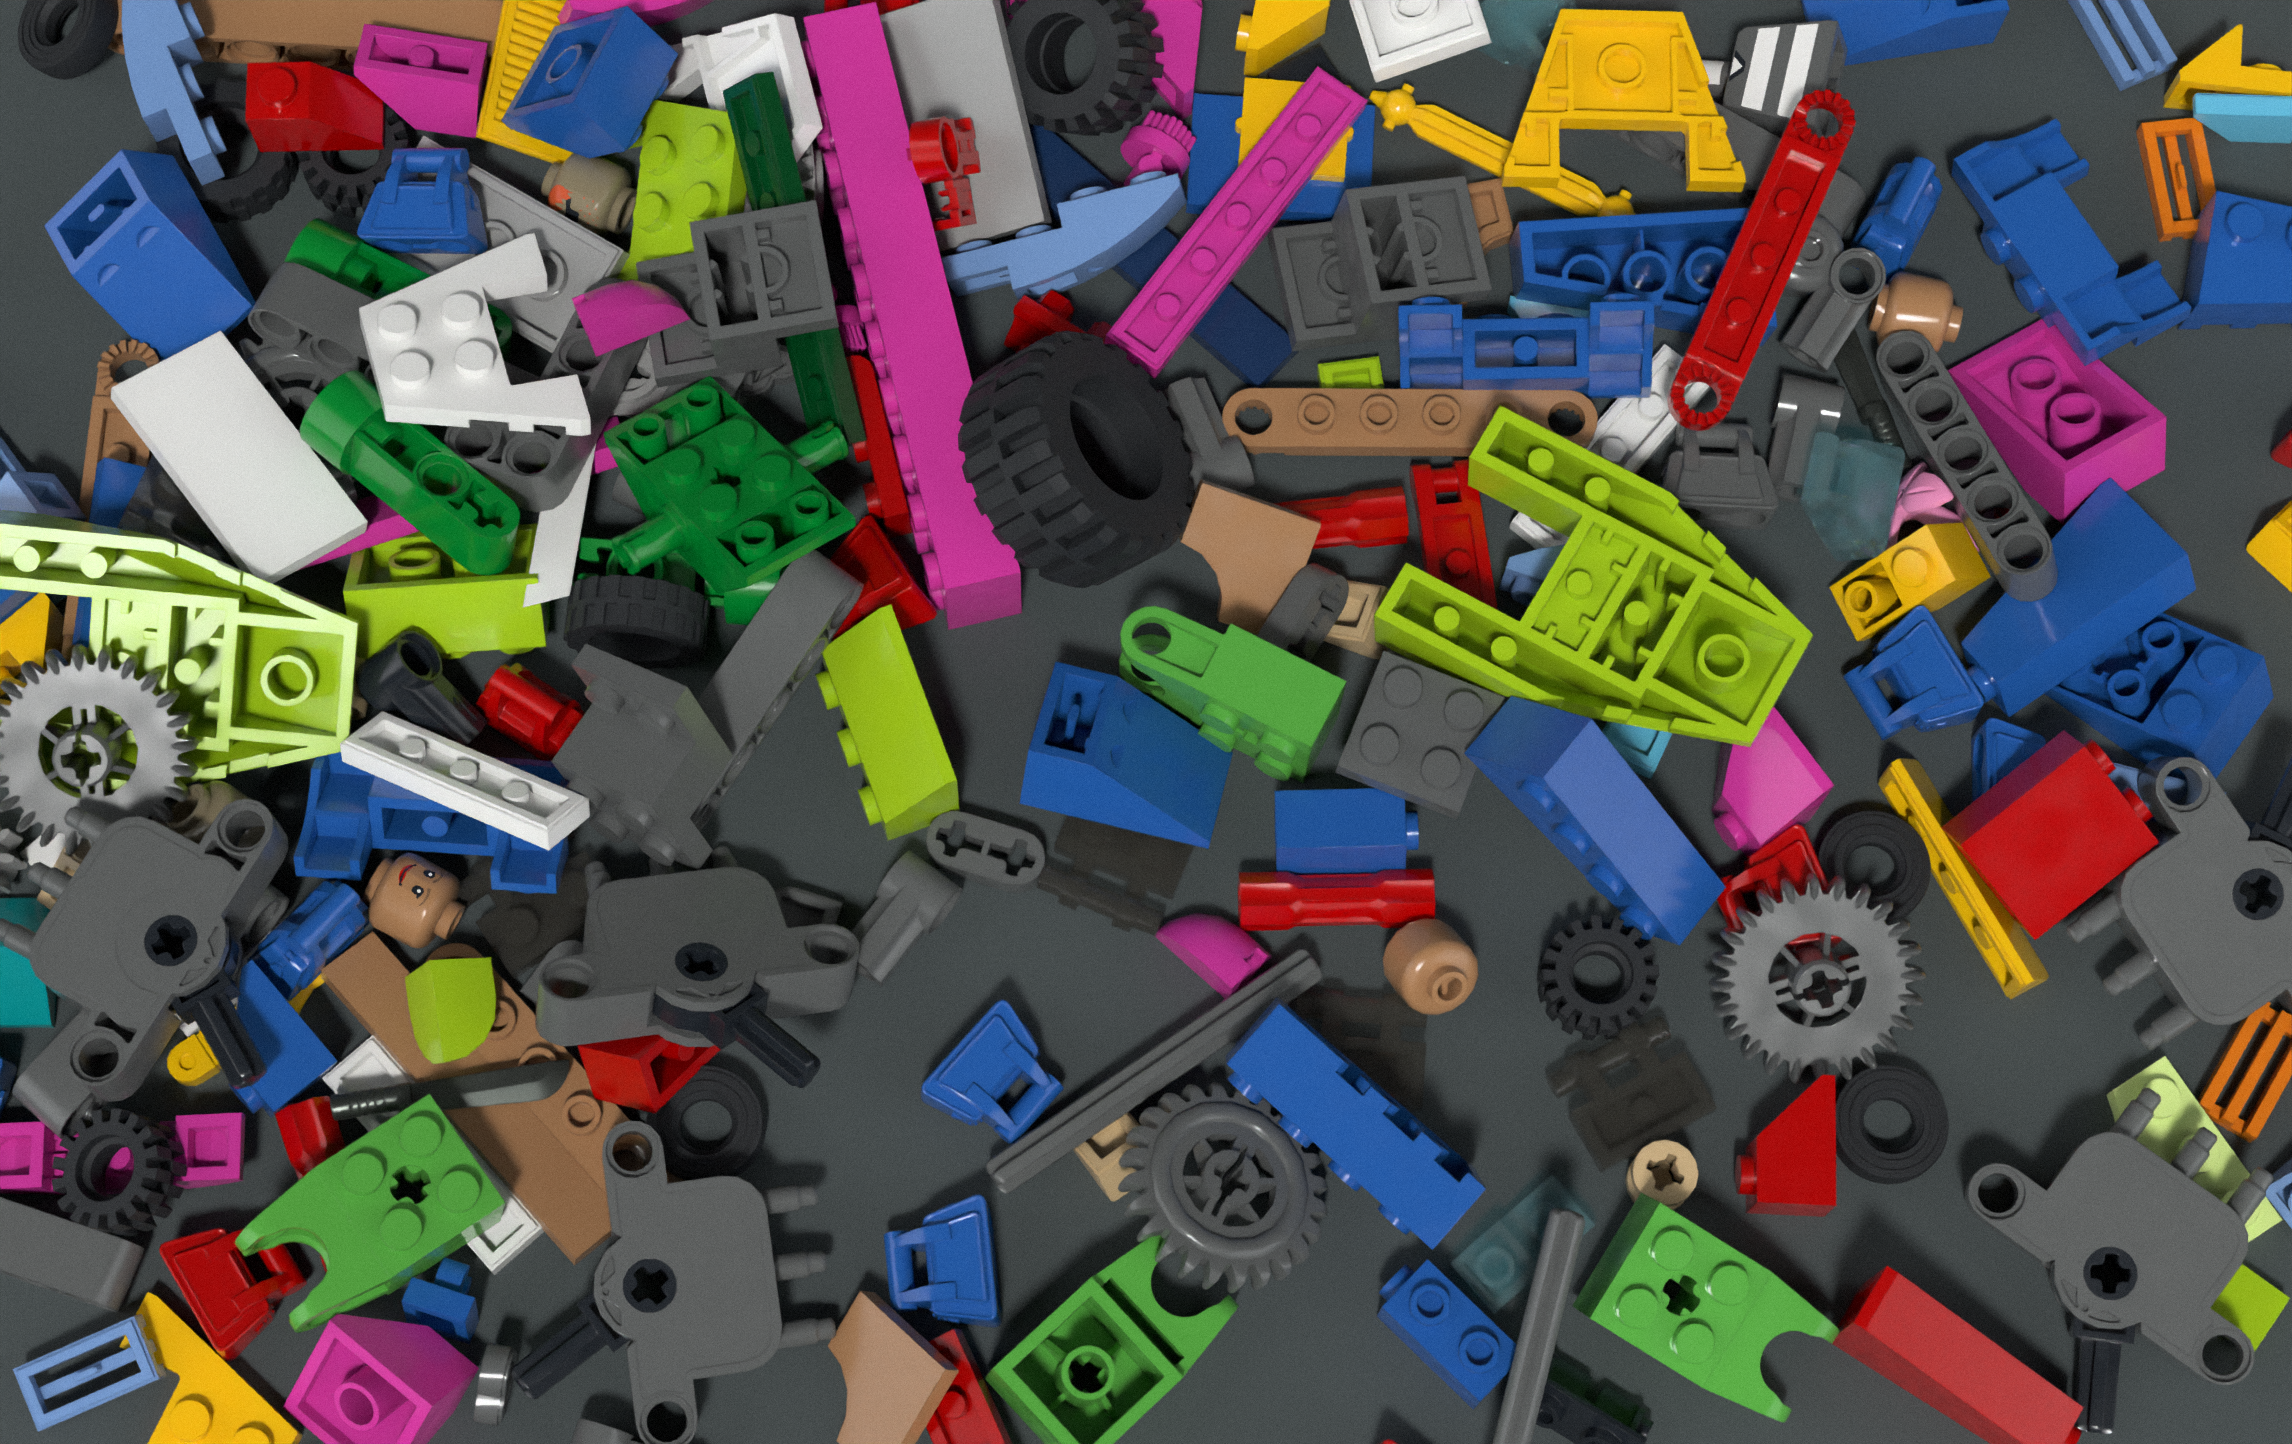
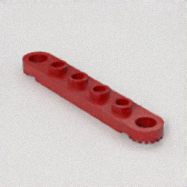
(1761, 260)

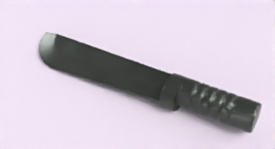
(1866, 395)
(480, 1089)

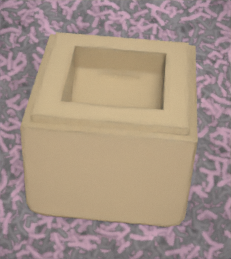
(1355, 625)
(1102, 1155)

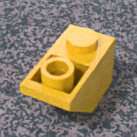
(1279, 30)
(1922, 569)

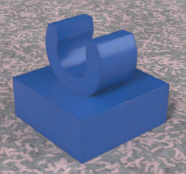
(445, 1303)

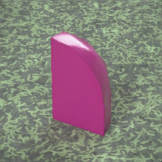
(626, 313)
(1214, 950)

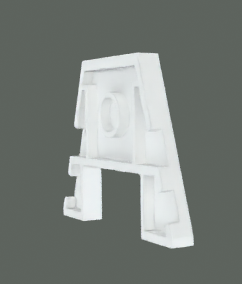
(740, 52)
(441, 355)

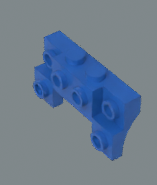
(2054, 251)
(1590, 355)
(359, 811)

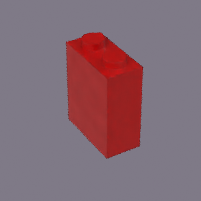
(2052, 832)

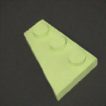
(2176, 1122)

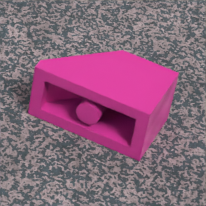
(1180, 29)
(425, 77)

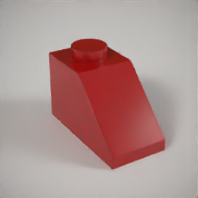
(311, 109)
(641, 1069)
(1794, 1158)

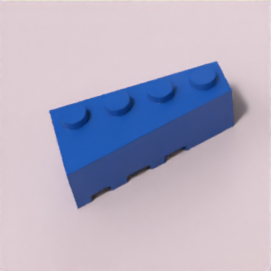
(1653, 256)
(2240, 264)
(1597, 816)
(1355, 1122)

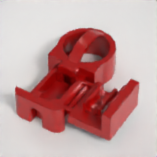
(946, 152)

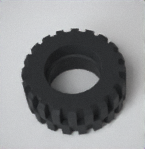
(1075, 459)

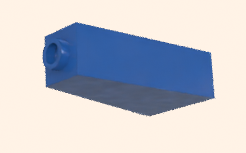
(2111, 581)

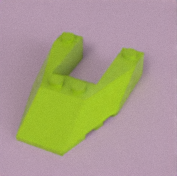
(1633, 618)
(249, 658)

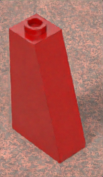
(1952, 1365)

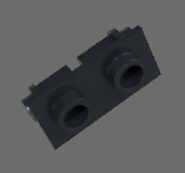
(1606, 1421)

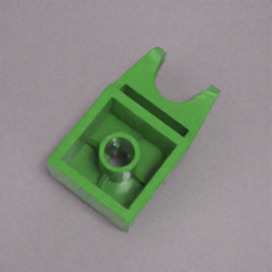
(1235, 690)
(358, 1226)
(1718, 1318)
(1119, 1334)

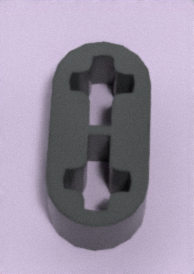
(1306, 611)
(981, 866)

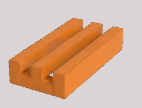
(2155, 179)
(2280, 1025)

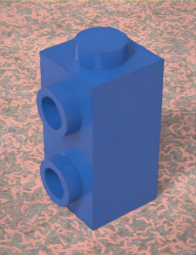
(1342, 831)
(1447, 1331)

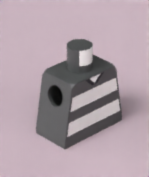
(1776, 69)

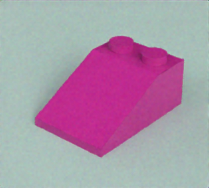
(2061, 421)

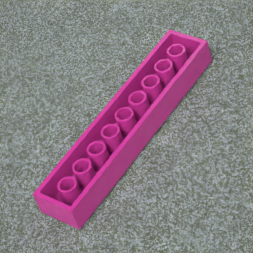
(905, 311)

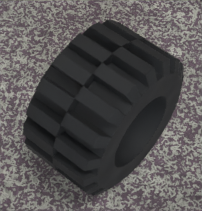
(1121, 67)

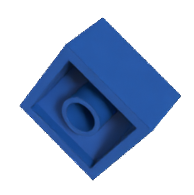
(593, 84)

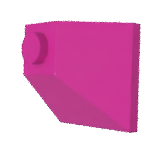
(1766, 787)
(379, 1383)

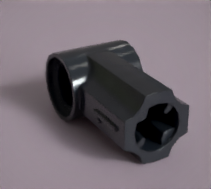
(409, 679)

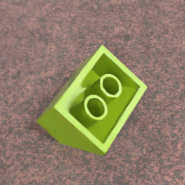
(424, 590)
(887, 726)

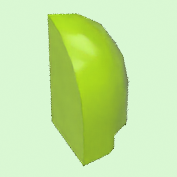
(451, 1006)

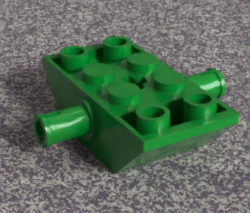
(724, 488)

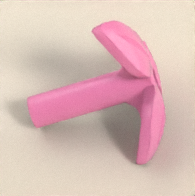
(1921, 499)

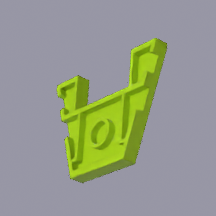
(684, 177)

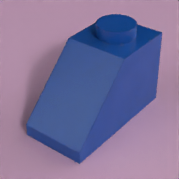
(284, 1040)

